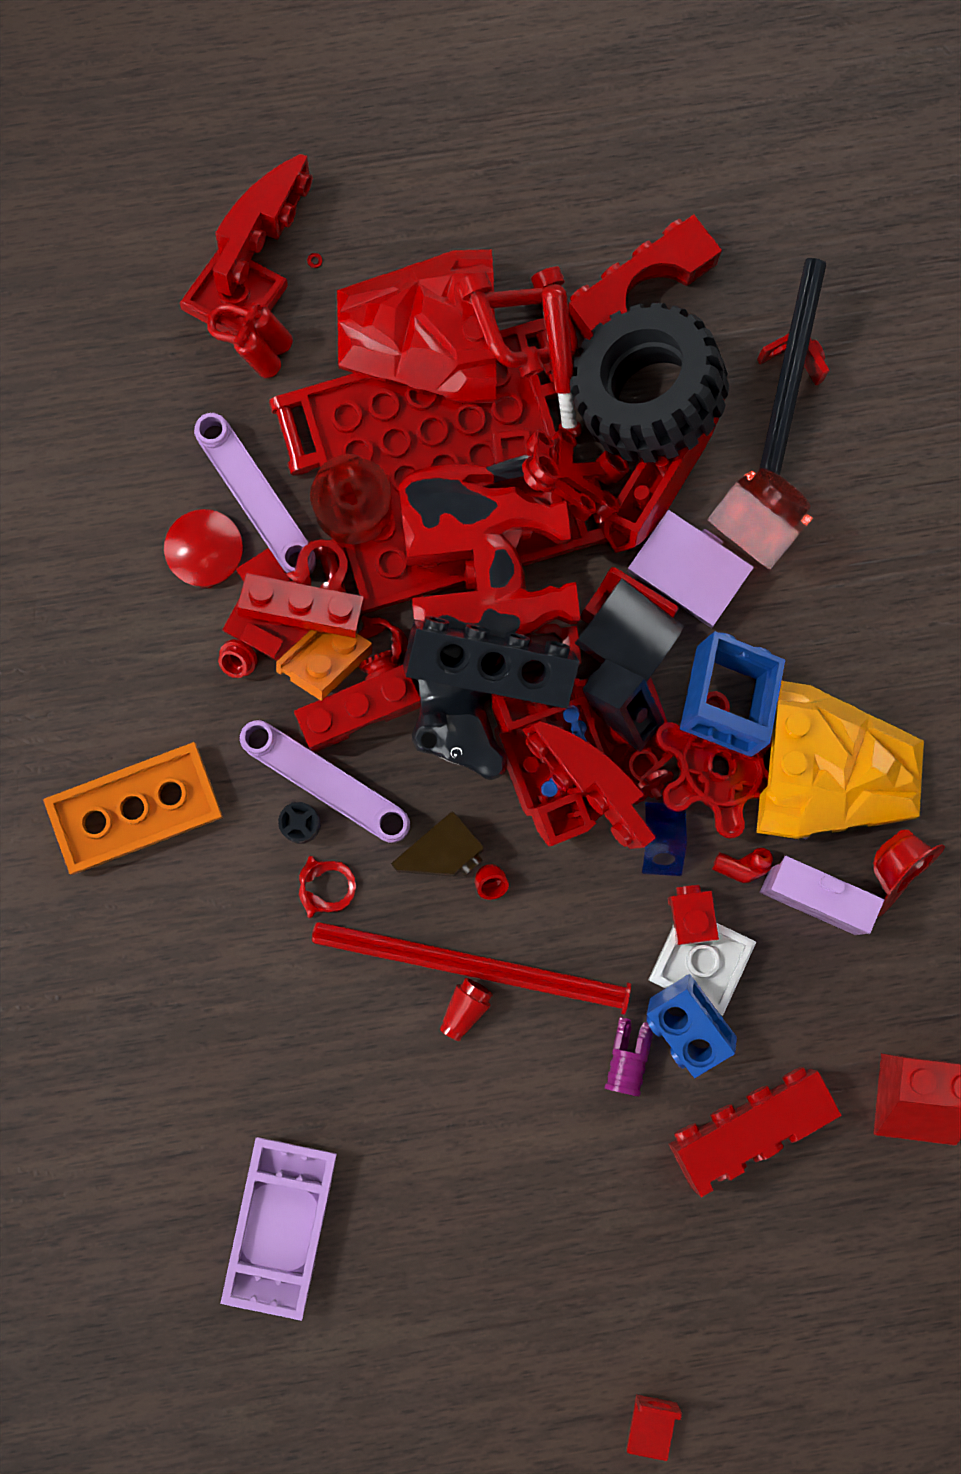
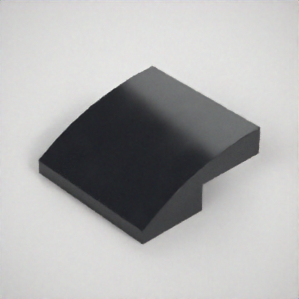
(630, 631)

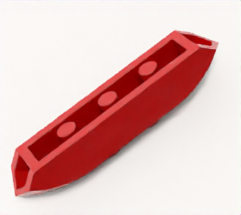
(649, 496)

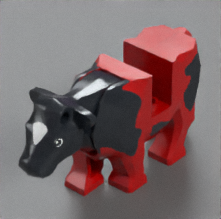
(481, 517)

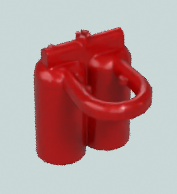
(259, 338)

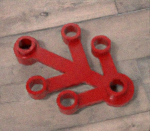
(547, 475)

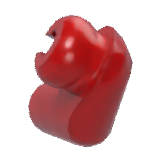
(745, 869)

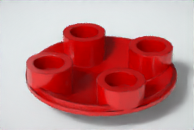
(203, 548)

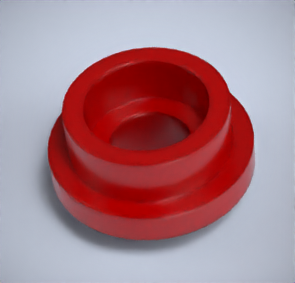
(237, 658)

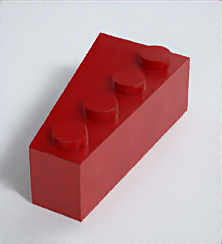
(753, 1129)

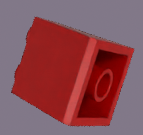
(919, 1099)

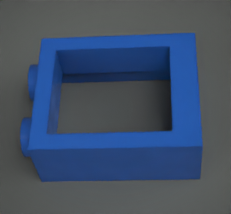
(722, 726)

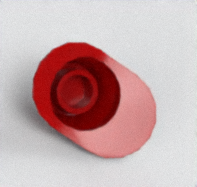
(900, 863)

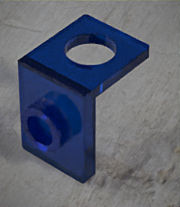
(671, 838)

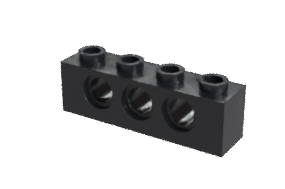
(549, 686)

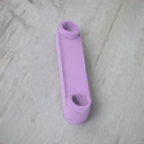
(252, 491)
(324, 781)

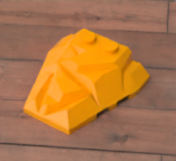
(836, 767)

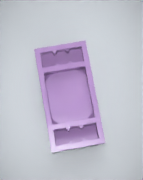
(279, 1228)

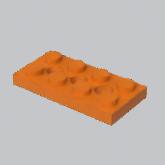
(108, 795)

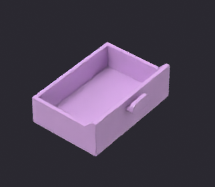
(690, 568)
(822, 896)

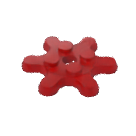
(698, 782)

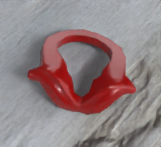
(302, 574)
(373, 626)
(314, 903)

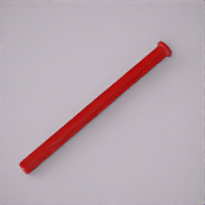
(472, 965)

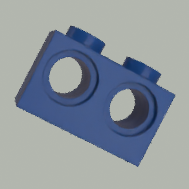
(700, 1022)

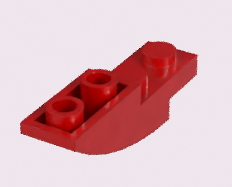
(258, 213)
(583, 767)

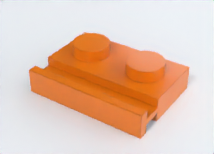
(323, 661)

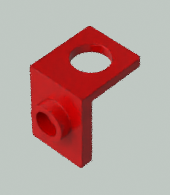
(814, 360)
(652, 1427)

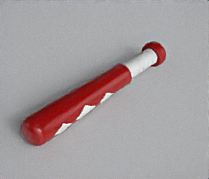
(559, 341)

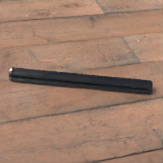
(793, 364)

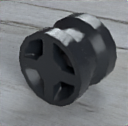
(295, 817)

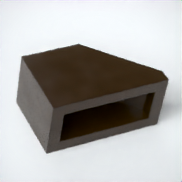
(442, 851)

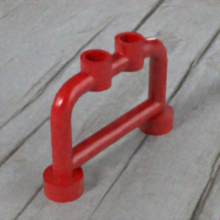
(528, 360)

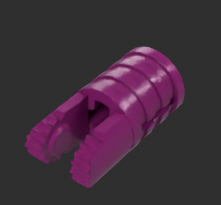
(628, 1067)

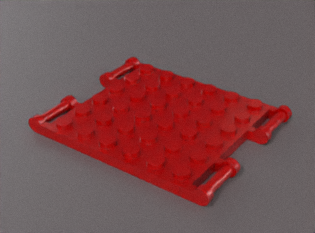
(415, 432)

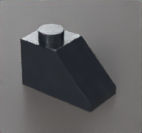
(624, 703)

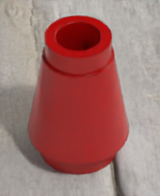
(465, 1008)

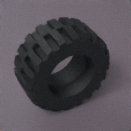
(635, 342)

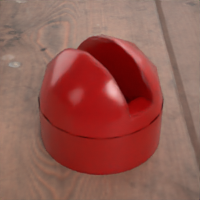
(491, 882)

